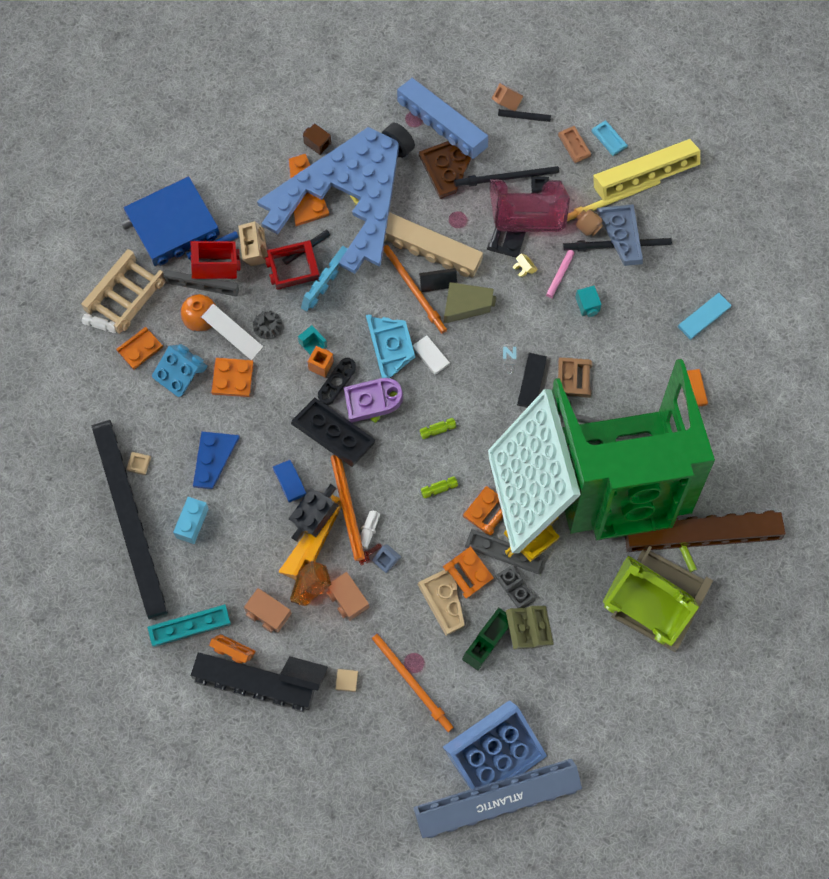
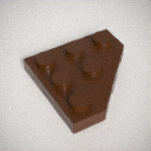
(444, 165)

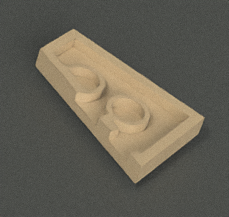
(443, 600)

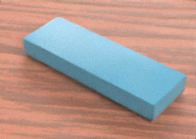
(704, 316)

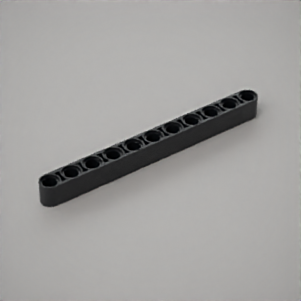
(129, 520)

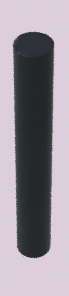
(524, 115)
(314, 241)

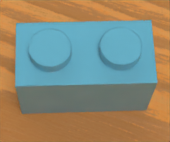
(191, 520)

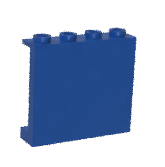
(171, 220)

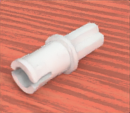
(369, 528)

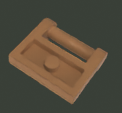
(568, 375)

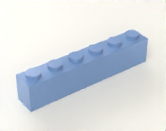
(442, 118)

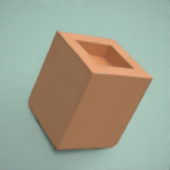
(507, 97)

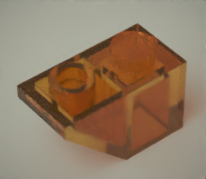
(310, 583)

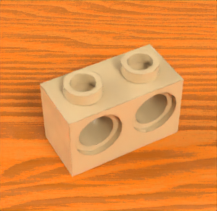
(253, 243)

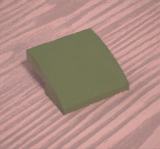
(529, 627)

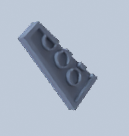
(623, 232)

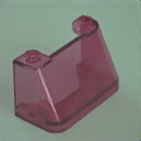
(530, 210)

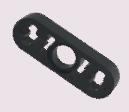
(335, 374)

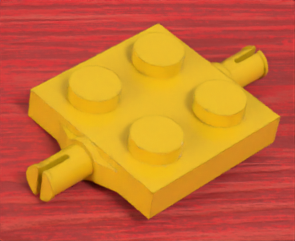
(539, 544)

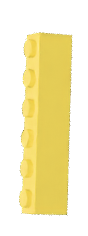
(646, 169)

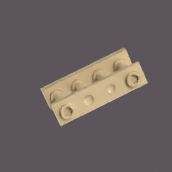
(115, 276)

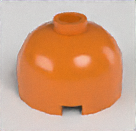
(192, 311)

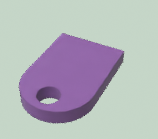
(372, 399)

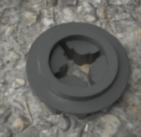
(263, 331)

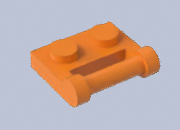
(481, 509)
(473, 569)

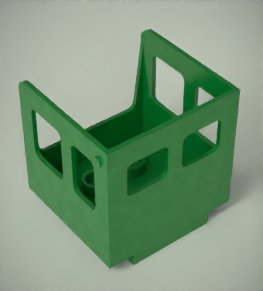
(641, 480)

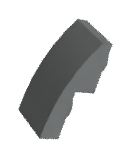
(514, 587)

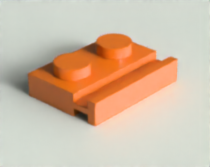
(139, 348)
(238, 651)

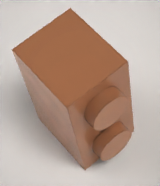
(347, 596)
(267, 611)

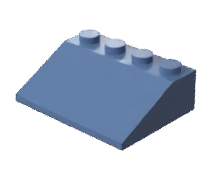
(495, 748)

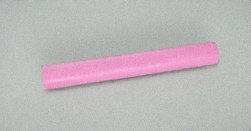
(560, 273)

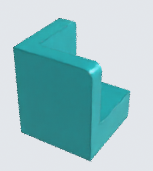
(310, 339)

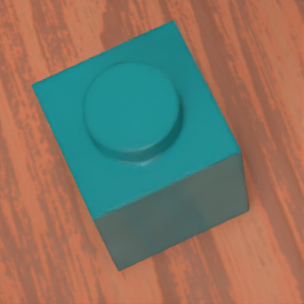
(588, 301)

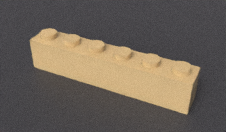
(432, 246)

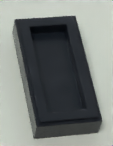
(437, 279)

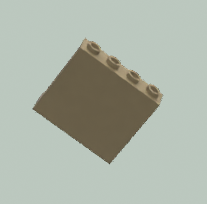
(682, 578)

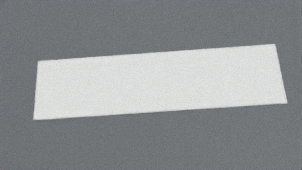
(232, 331)

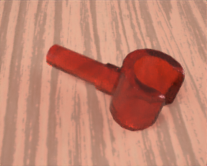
(368, 553)

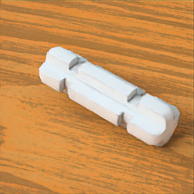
(98, 322)

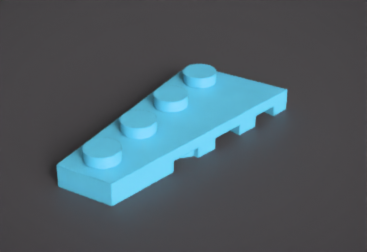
(310, 298)

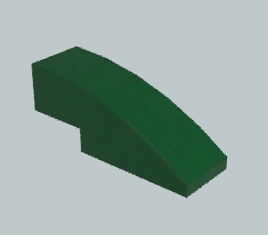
(487, 639)

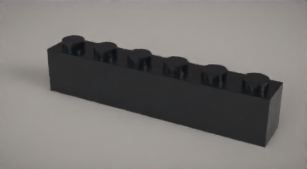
(250, 680)

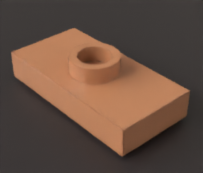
(574, 144)

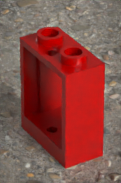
(214, 250)
(289, 250)

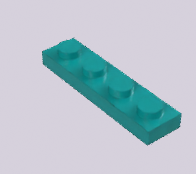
(189, 625)

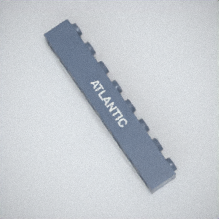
(497, 798)

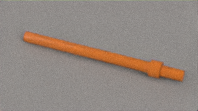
(433, 315)
(437, 713)

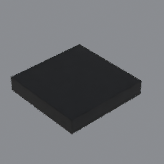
(303, 673)

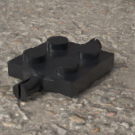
(313, 512)

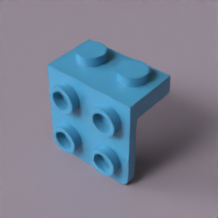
(178, 369)

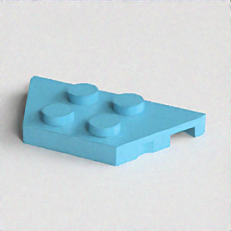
(391, 344)

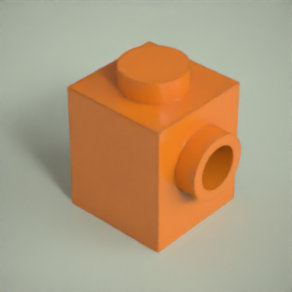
(320, 361)

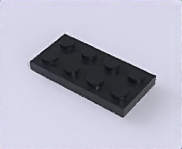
(333, 432)

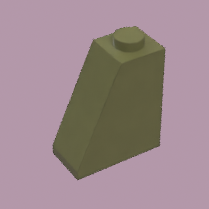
(467, 301)

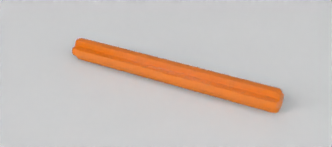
(347, 507)

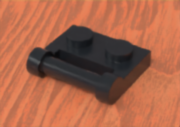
(511, 245)

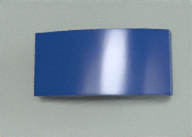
(289, 481)

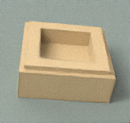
(138, 463)
(346, 680)

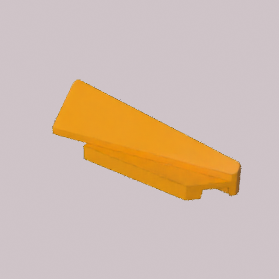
(308, 547)

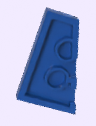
(212, 457)

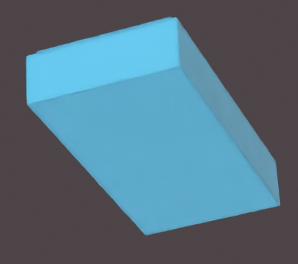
(609, 138)

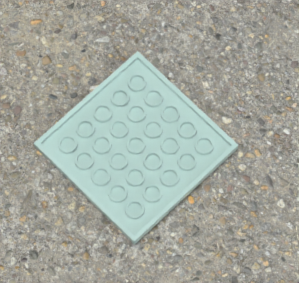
(533, 472)

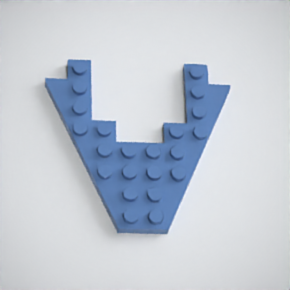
(358, 167)

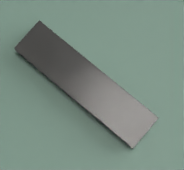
(210, 285)
(496, 549)

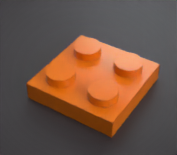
(232, 377)

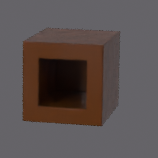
(316, 138)

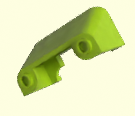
(650, 600)

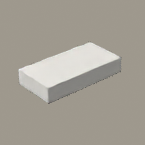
(430, 355)

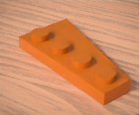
(310, 207)

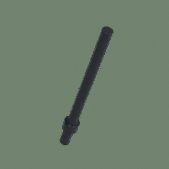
(473, 180)
(581, 245)

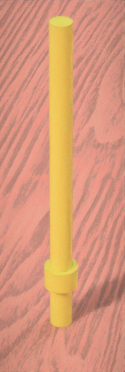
(601, 203)

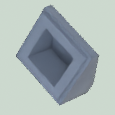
(386, 558)

